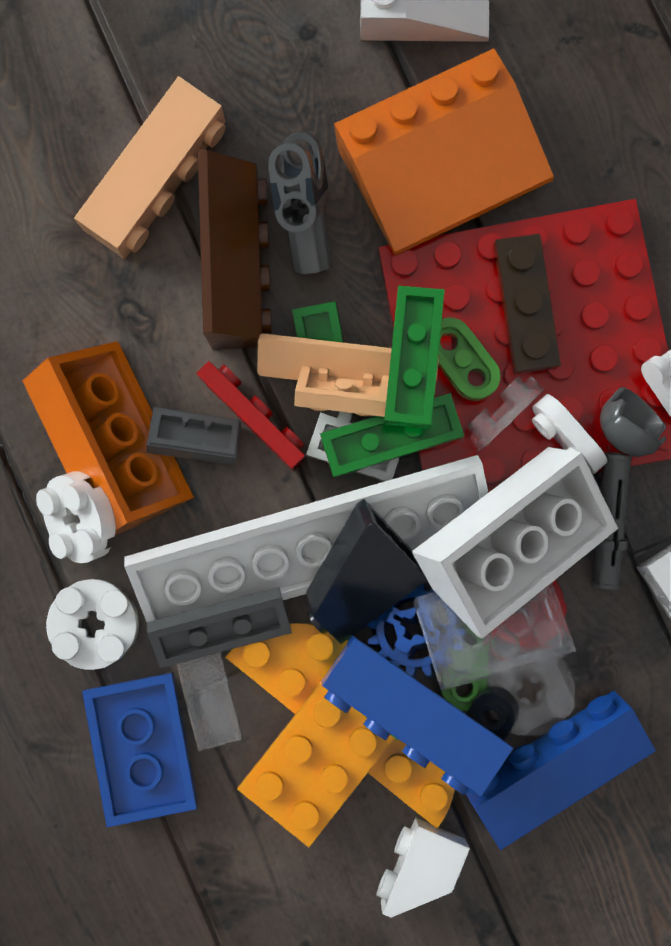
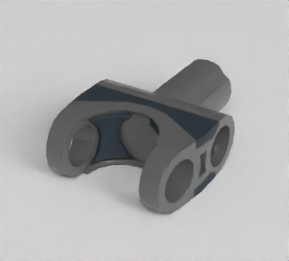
(308, 183)

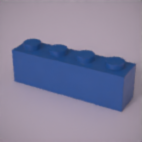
(416, 716)
(561, 768)

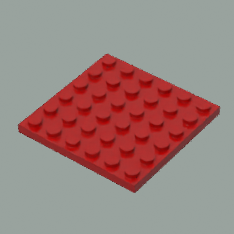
(601, 316)

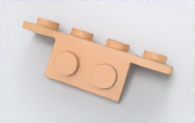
(329, 372)

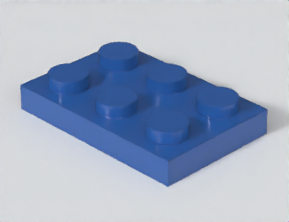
(140, 749)

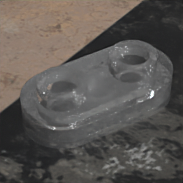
(517, 398)

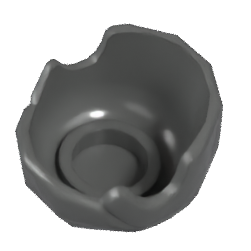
(631, 424)

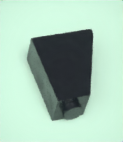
(361, 575)

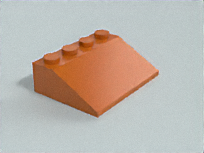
(443, 151)

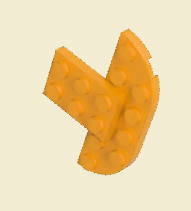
(322, 748)

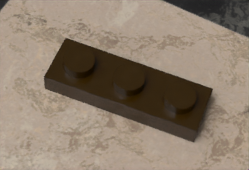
(526, 304)

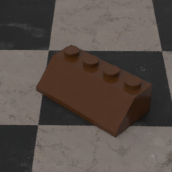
(232, 251)

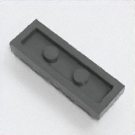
(219, 627)

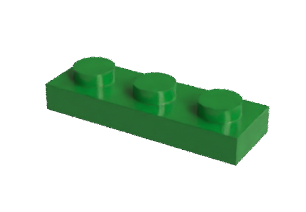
(414, 357)
(373, 443)

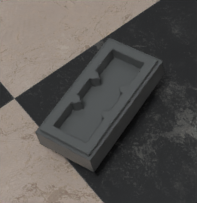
(194, 436)

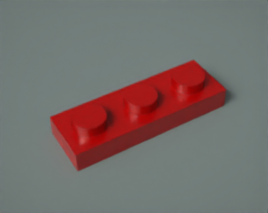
(253, 414)

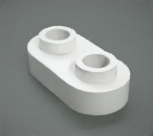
(555, 421)

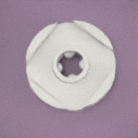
(69, 537)
(72, 641)

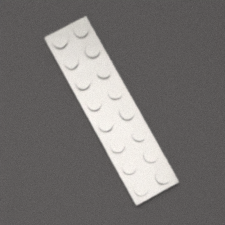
(292, 544)

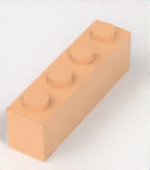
(152, 168)

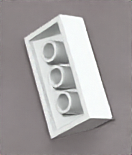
(516, 539)

